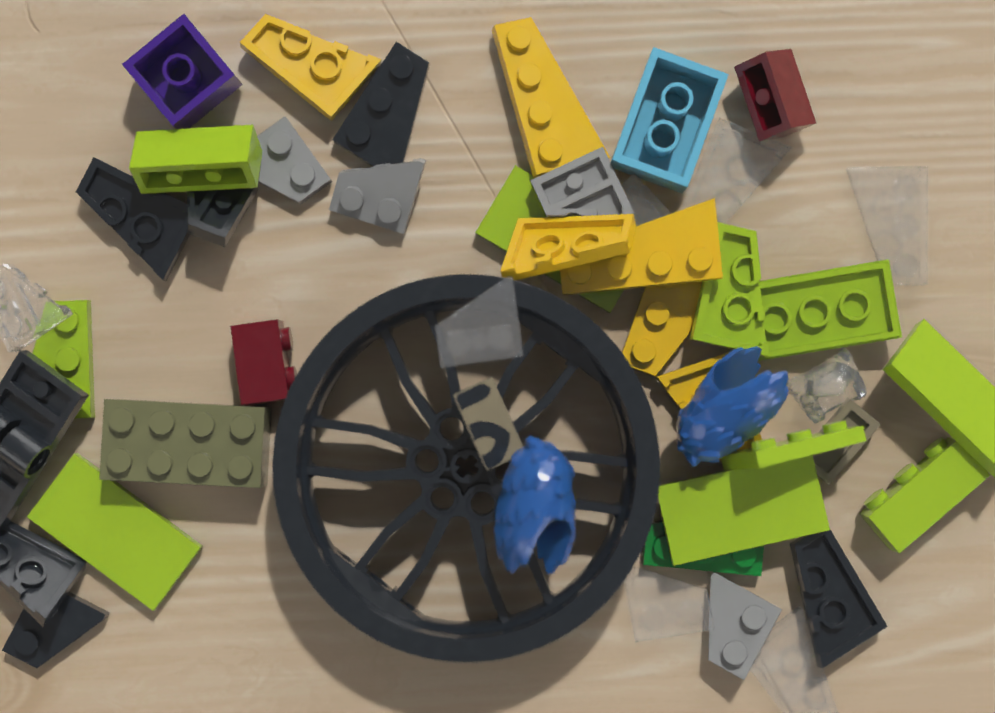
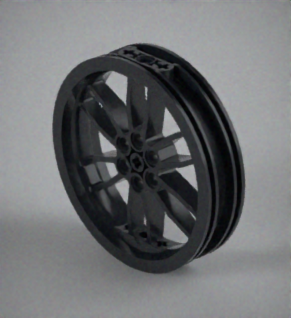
(366, 598)

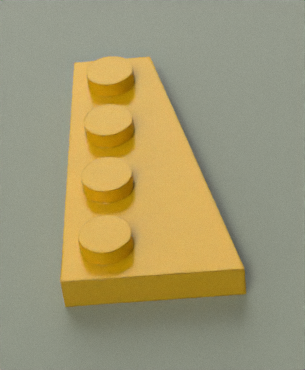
(544, 104)
(663, 252)

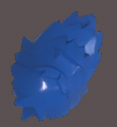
(729, 407)
(536, 507)

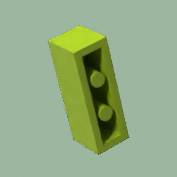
(196, 159)
(923, 493)

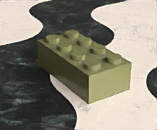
(185, 443)

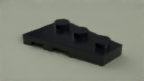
(385, 113)
(150, 223)
(36, 571)
(833, 598)

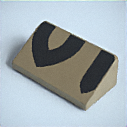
(488, 422)

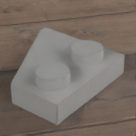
(289, 163)
(582, 188)
(379, 193)
(740, 625)

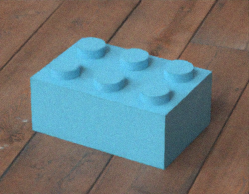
(668, 120)

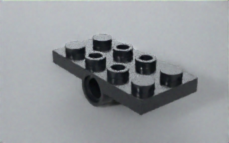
(34, 417)

